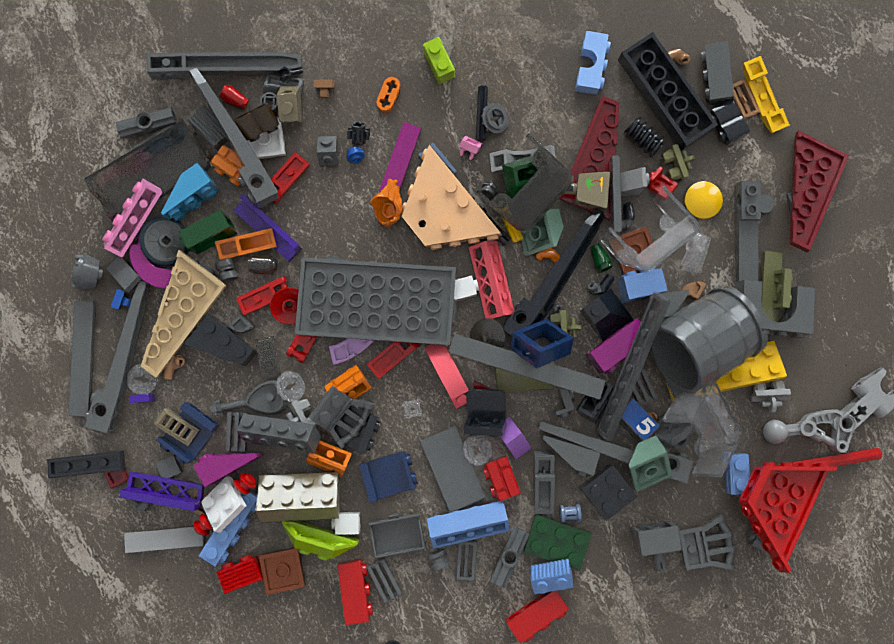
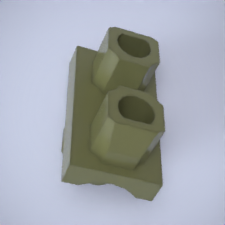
(680, 161)
(563, 319)

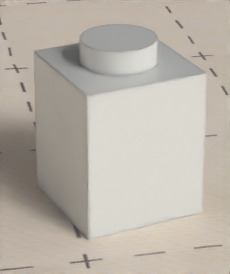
(465, 288)
(347, 523)

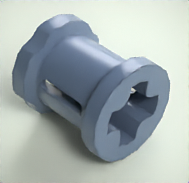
(570, 513)

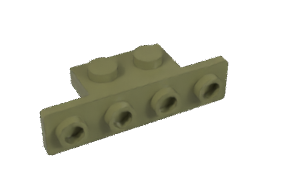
(775, 285)

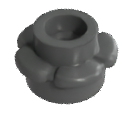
(489, 189)

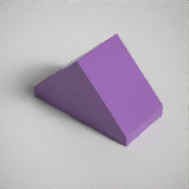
(514, 439)

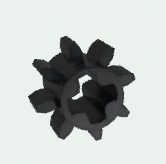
(358, 133)

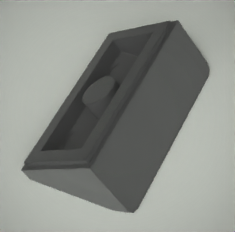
(273, 84)

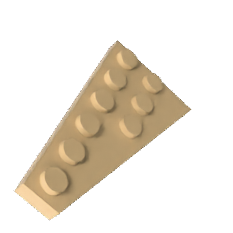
(183, 306)

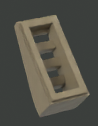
(173, 432)

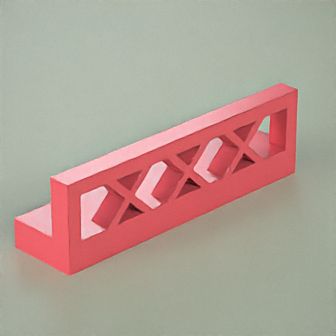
(494, 278)

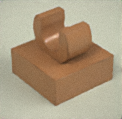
(324, 85)

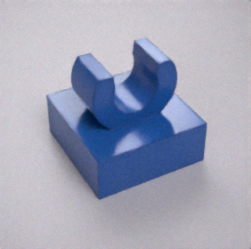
(119, 299)

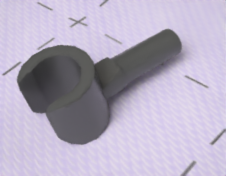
(141, 506)

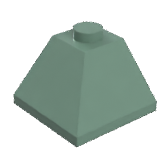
(544, 233)
(649, 464)

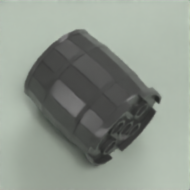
(708, 339)

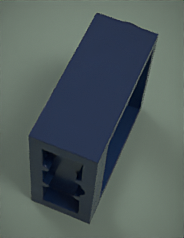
(538, 356)

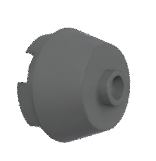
(85, 272)

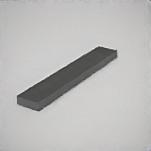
(82, 358)

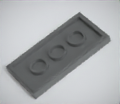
(452, 471)

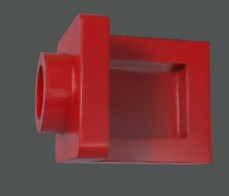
(658, 180)

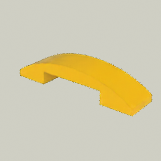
(770, 113)

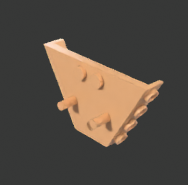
(445, 207)

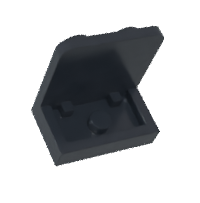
(485, 412)
(364, 441)

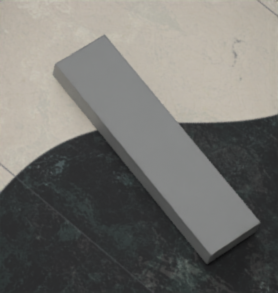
(162, 539)

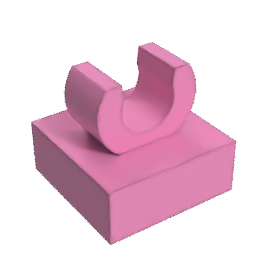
(470, 145)

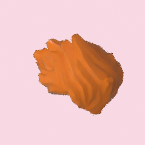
(388, 204)

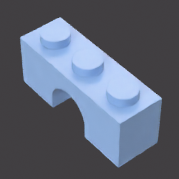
(590, 79)

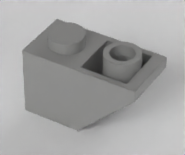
(634, 181)

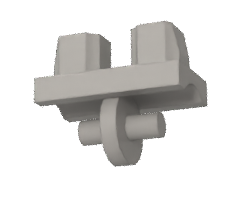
(770, 398)
(297, 409)

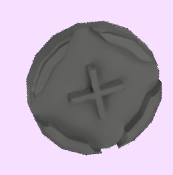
(673, 433)

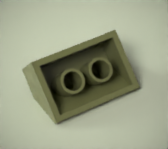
(514, 382)

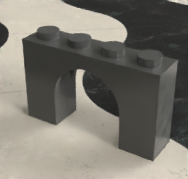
(797, 319)

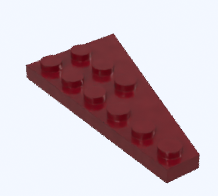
(597, 147)
(815, 178)

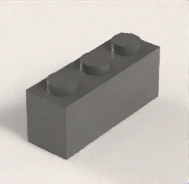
(718, 72)

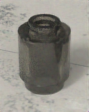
(262, 265)

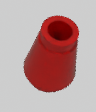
(233, 97)

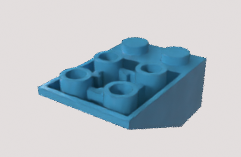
(189, 192)

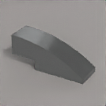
(544, 482)

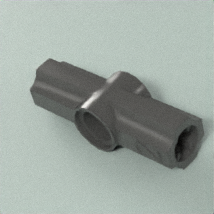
(134, 126)
(504, 568)

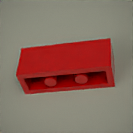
(355, 591)
(536, 615)

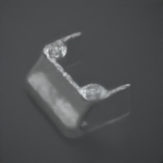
(678, 229)
(713, 423)

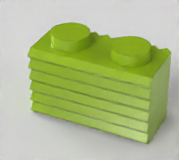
(438, 60)

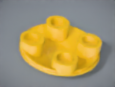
(703, 200)

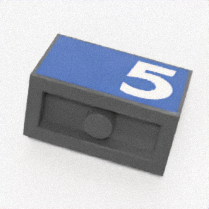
(638, 421)

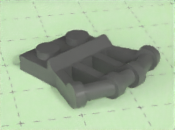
(331, 410)
(695, 548)

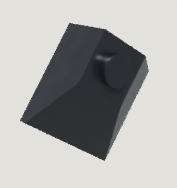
(606, 314)

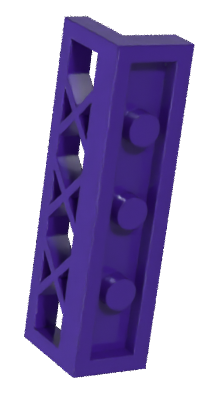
(260, 221)
(160, 498)

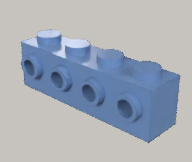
(468, 524)
(219, 543)

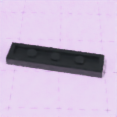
(86, 464)

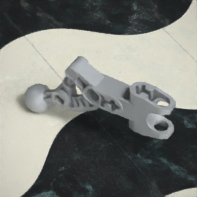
(869, 400)

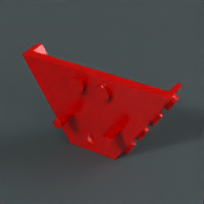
(779, 504)

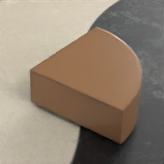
(695, 289)

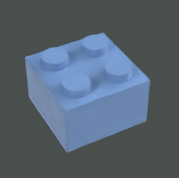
(641, 285)

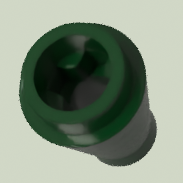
(601, 258)

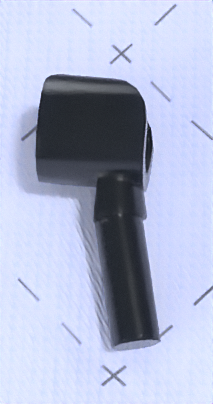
(285, 72)

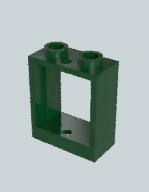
(206, 231)

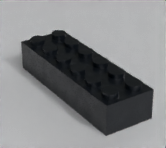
(667, 91)

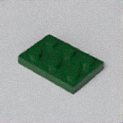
(557, 541)

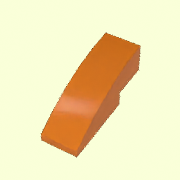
(245, 244)

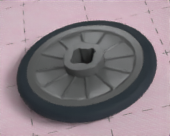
(151, 242)

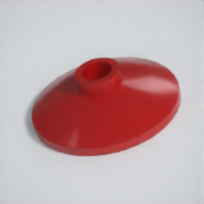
(281, 312)

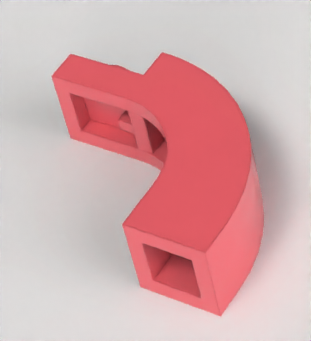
(448, 373)

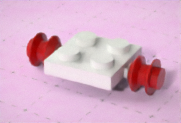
(223, 504)

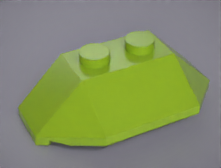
(318, 540)

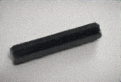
(481, 104)

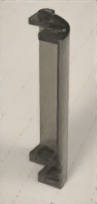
(156, 160)

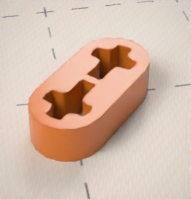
(384, 93)

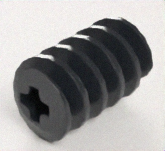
(644, 136)

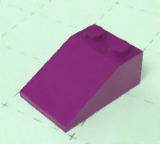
(214, 468)

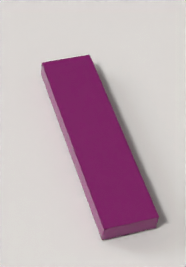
(401, 154)

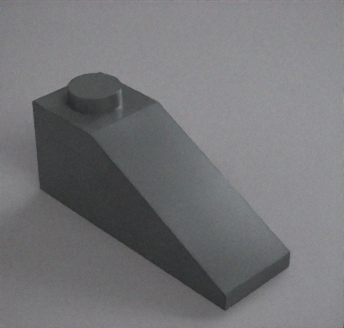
(577, 457)

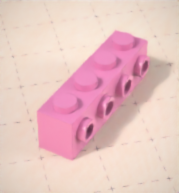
(132, 218)

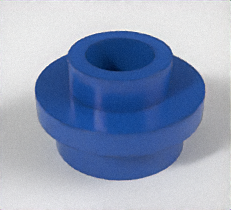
(355, 155)

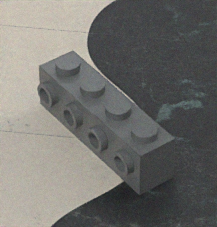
(279, 433)

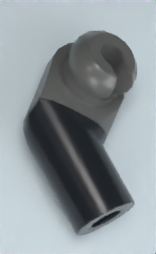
(629, 216)
(600, 287)

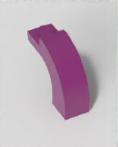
(148, 270)

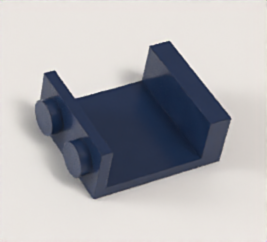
(198, 419)
(388, 476)

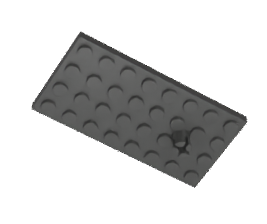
(375, 301)

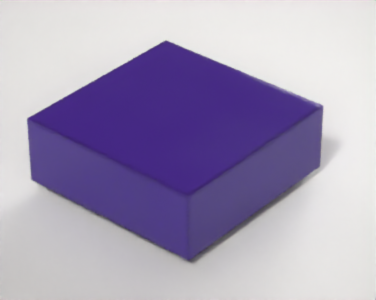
(142, 398)

